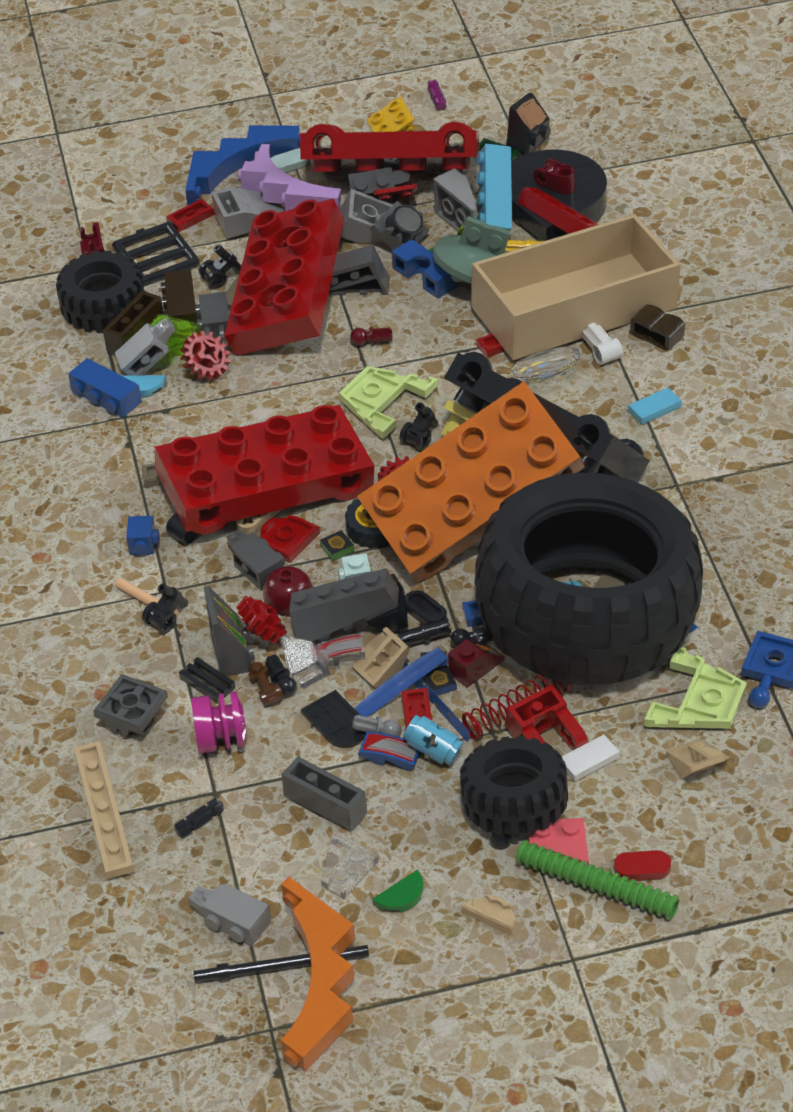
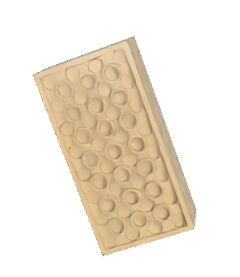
(562, 285)

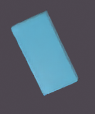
(654, 406)

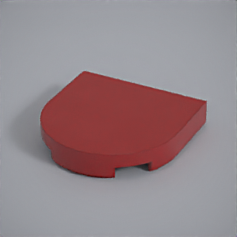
(289, 535)

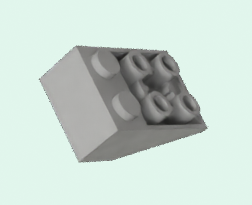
(238, 207)

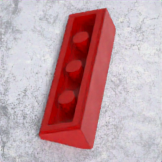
(554, 210)

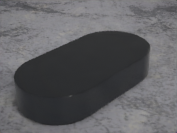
(424, 607)

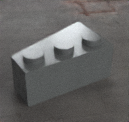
(359, 272)

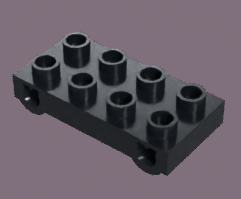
(587, 434)

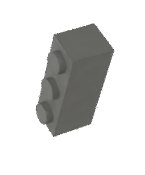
(324, 793)

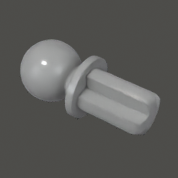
(369, 724)

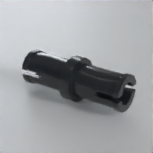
(425, 632)

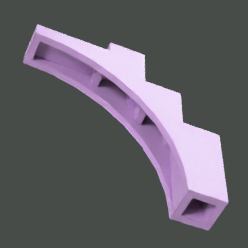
(278, 186)

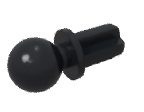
(478, 634)
(281, 675)

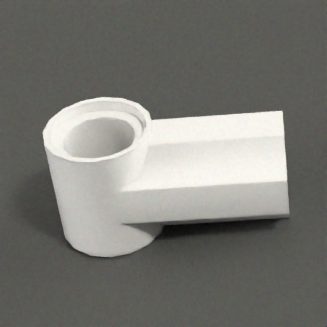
(603, 346)

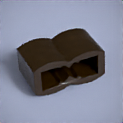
(657, 327)

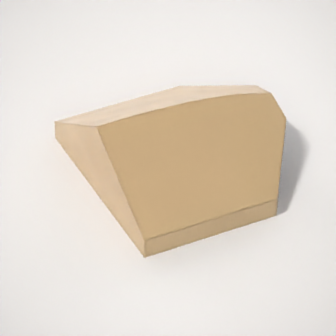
(383, 658)
(694, 758)

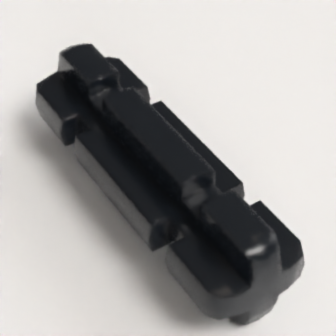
(198, 817)

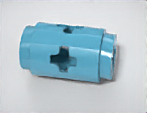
(447, 742)

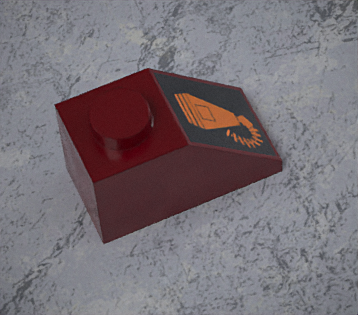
(472, 661)

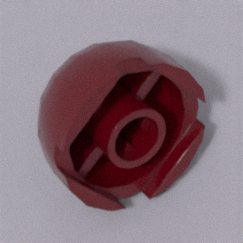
(281, 584)

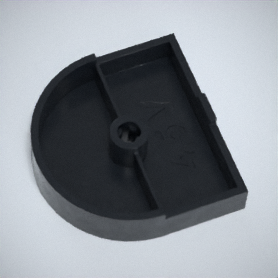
(587, 199)

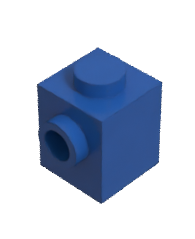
(142, 535)

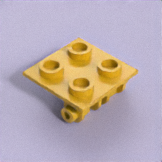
(392, 118)

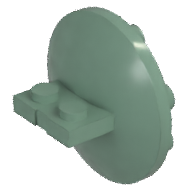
(475, 244)

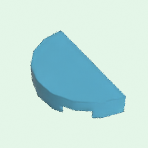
(148, 383)

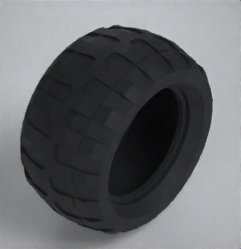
(579, 630)

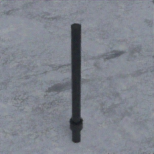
(224, 971)

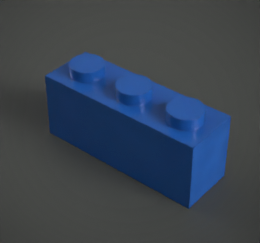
(105, 387)

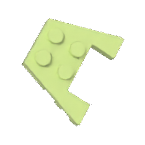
(375, 390)
(709, 701)

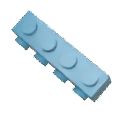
(494, 186)

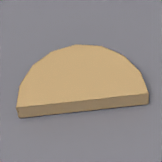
(492, 911)

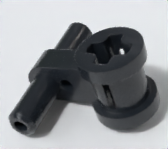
(219, 267)
(419, 430)
(164, 608)

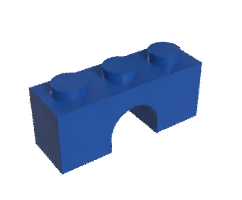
(416, 259)

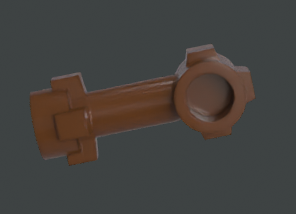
(270, 693)

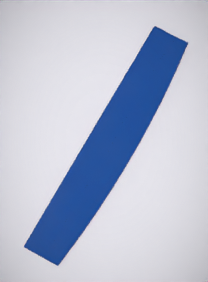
(400, 682)

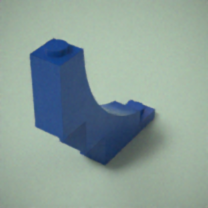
(212, 167)

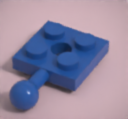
(760, 667)

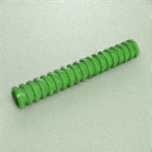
(597, 879)

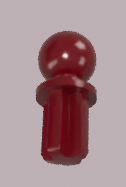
(360, 336)

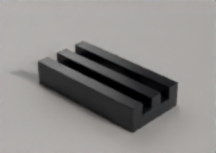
(210, 676)

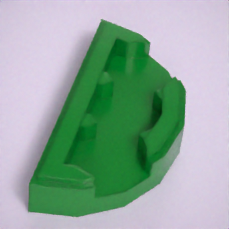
(401, 895)

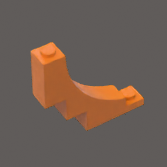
(324, 1013)

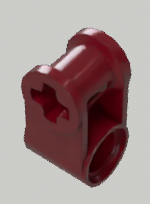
(556, 177)

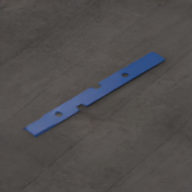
(444, 710)

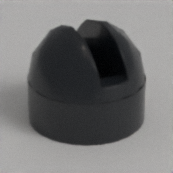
(499, 842)

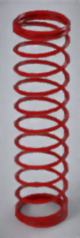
(479, 731)

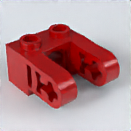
(542, 712)

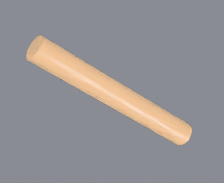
(136, 592)

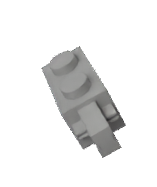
(145, 348)
(232, 912)

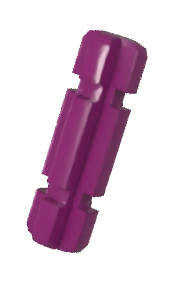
(436, 94)

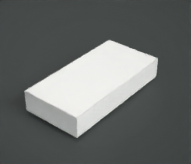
(590, 757)

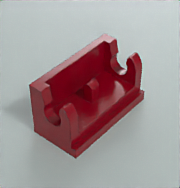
(92, 241)

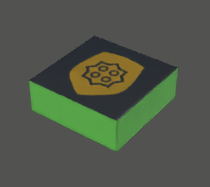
(337, 545)

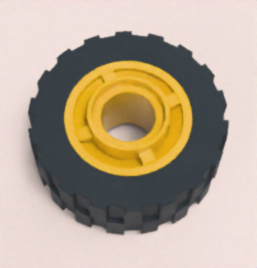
(362, 528)

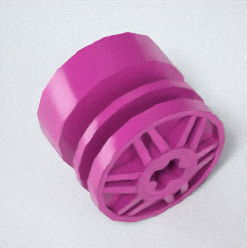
(218, 722)

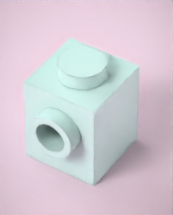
(353, 566)

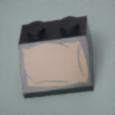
(527, 124)

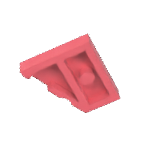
(565, 837)

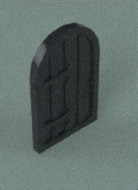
(334, 720)

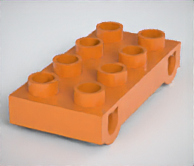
(451, 489)

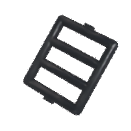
(175, 237)

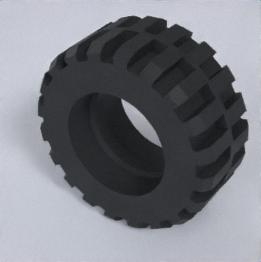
(97, 288)
(517, 808)

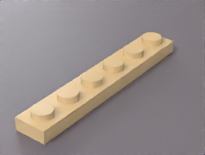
(103, 810)

